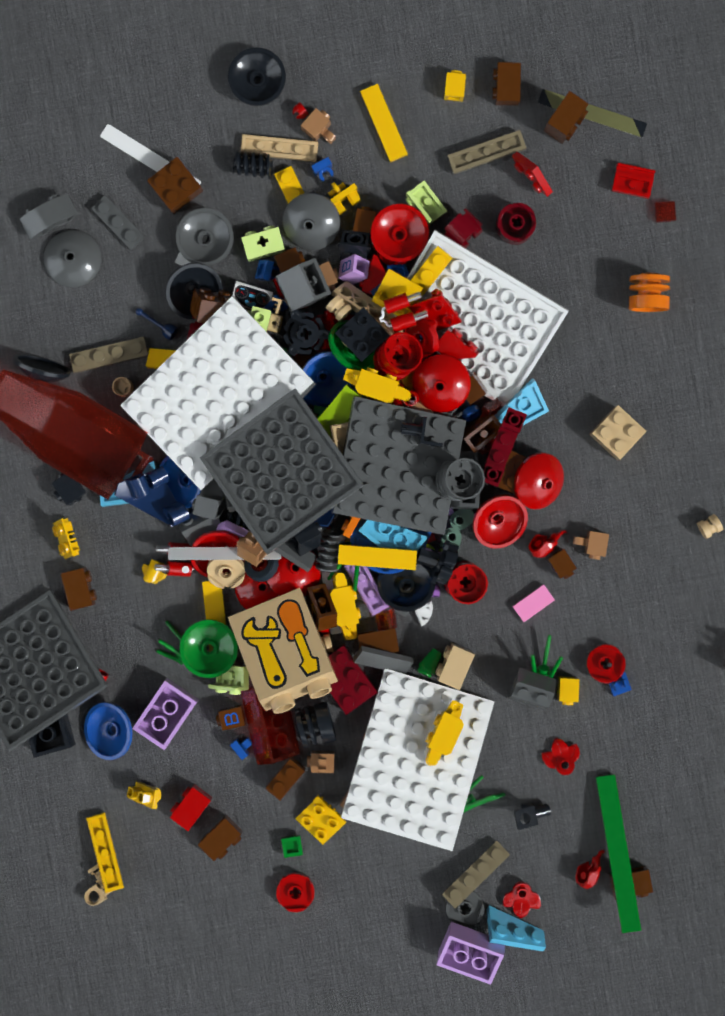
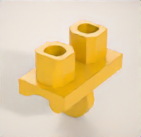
(349, 193)
(144, 794)

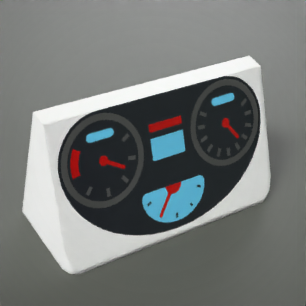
(251, 296)

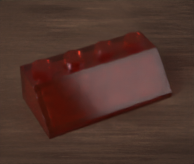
(271, 733)

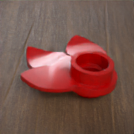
(560, 754)
(521, 901)

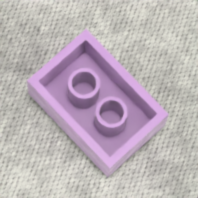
(165, 714)
(470, 953)

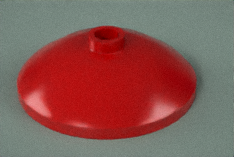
(401, 219)
(444, 370)
(532, 478)
(504, 528)
(213, 539)
(287, 580)
(250, 593)

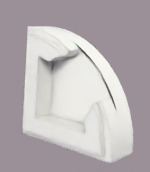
(424, 613)

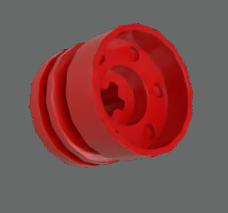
(398, 355)
(474, 589)

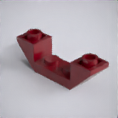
(503, 446)

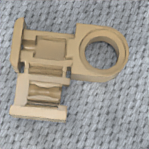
(276, 320)
(97, 887)

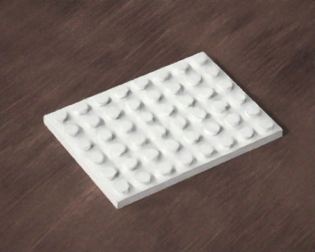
(497, 314)
(213, 388)
(391, 779)

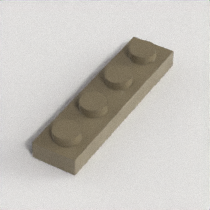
(486, 152)
(108, 355)
(475, 874)

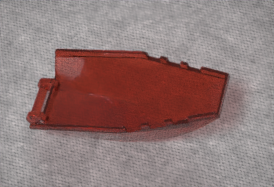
(72, 432)

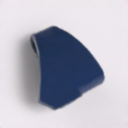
(153, 496)

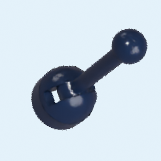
(168, 330)

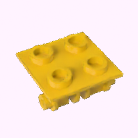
(393, 285)
(61, 531)
(320, 819)

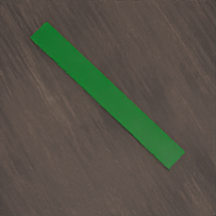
(618, 854)

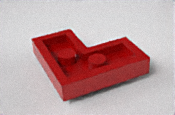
(532, 172)

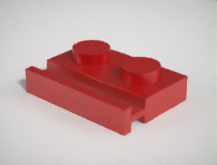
(633, 180)

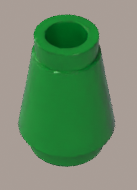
(429, 663)

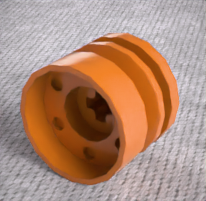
(649, 292)

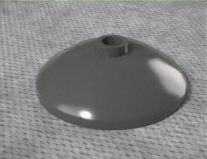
(318, 211)
(204, 223)
(81, 268)

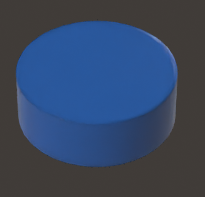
(471, 413)

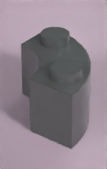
(48, 216)
(210, 502)

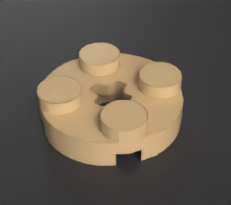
(226, 579)

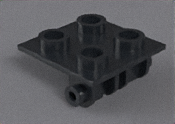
(362, 334)

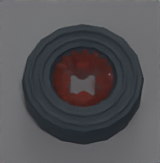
(261, 573)

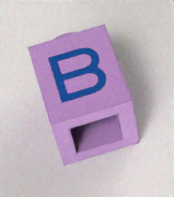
(353, 269)

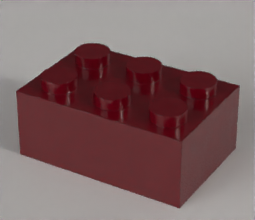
(353, 684)

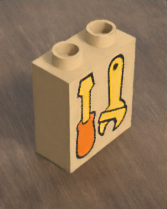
(283, 651)

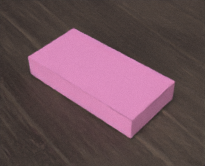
(533, 603)

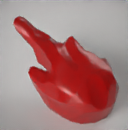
(541, 546)
(587, 874)

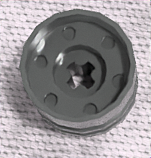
(468, 473)

